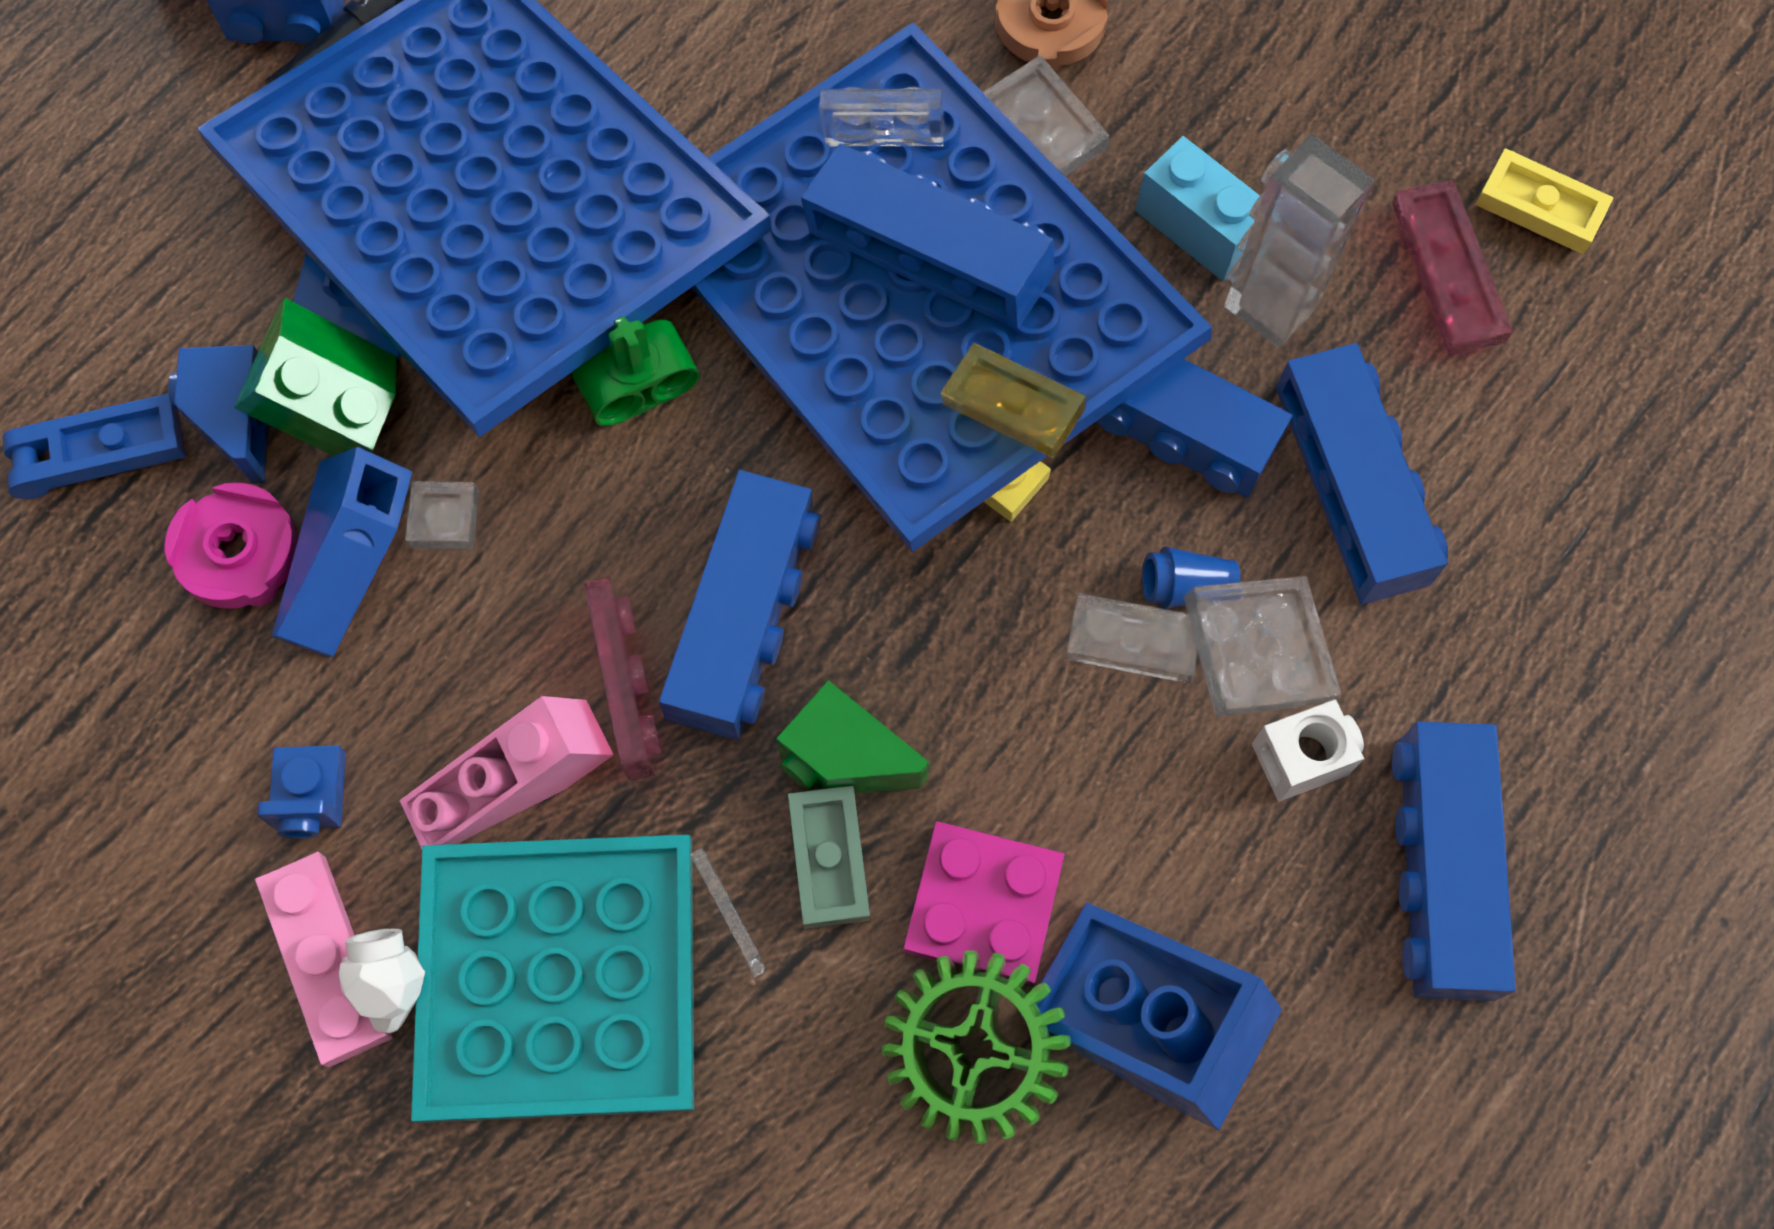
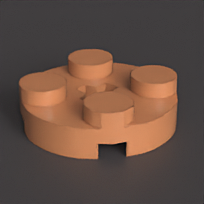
(1056, 40)

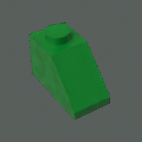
(843, 745)

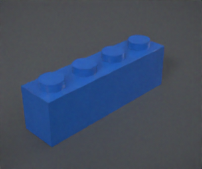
(929, 235)
(1203, 425)
(1361, 474)
(739, 606)
(1454, 862)

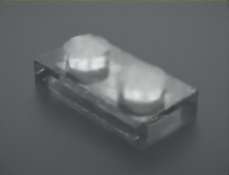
(882, 117)
(1132, 638)

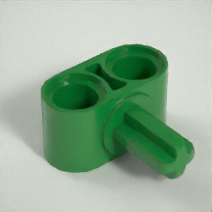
(635, 371)

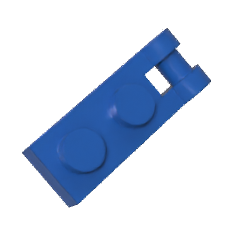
(92, 445)

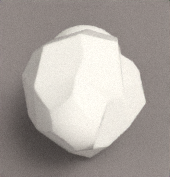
(381, 977)

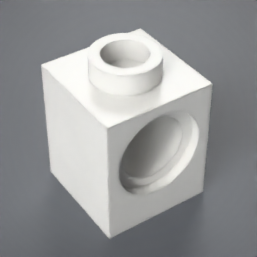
(1289, 768)

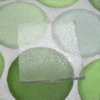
(728, 912)

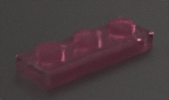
(1451, 267)
(623, 679)

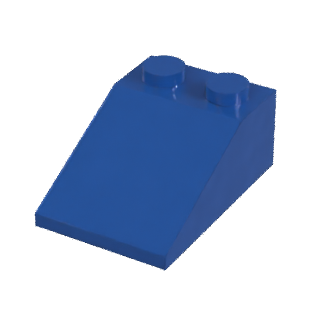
(1159, 1013)

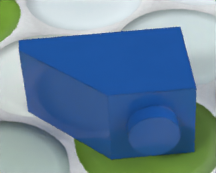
(206, 392)

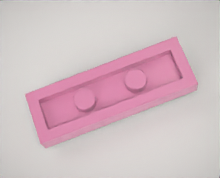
(311, 938)

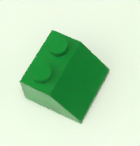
(319, 382)

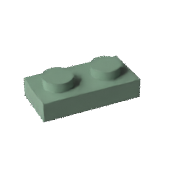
(828, 857)

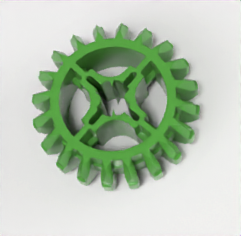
(966, 1080)

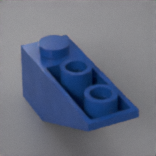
(340, 547)

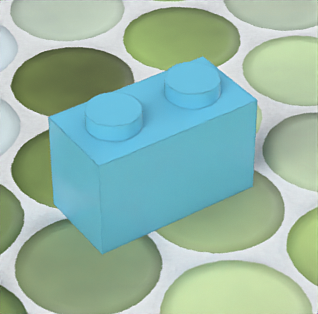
(1197, 205)

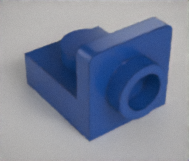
(305, 790)

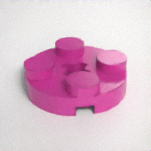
(247, 577)

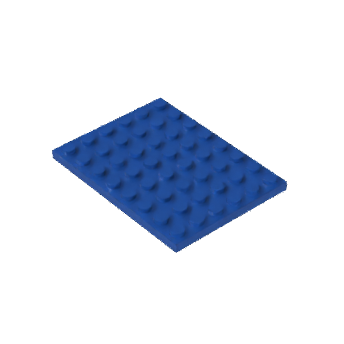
(484, 193)
(872, 350)

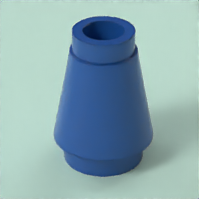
(1175, 572)

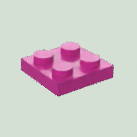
(984, 899)

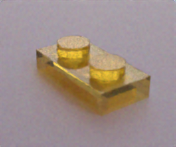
(1014, 400)

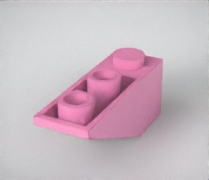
(508, 771)

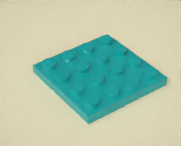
(555, 979)

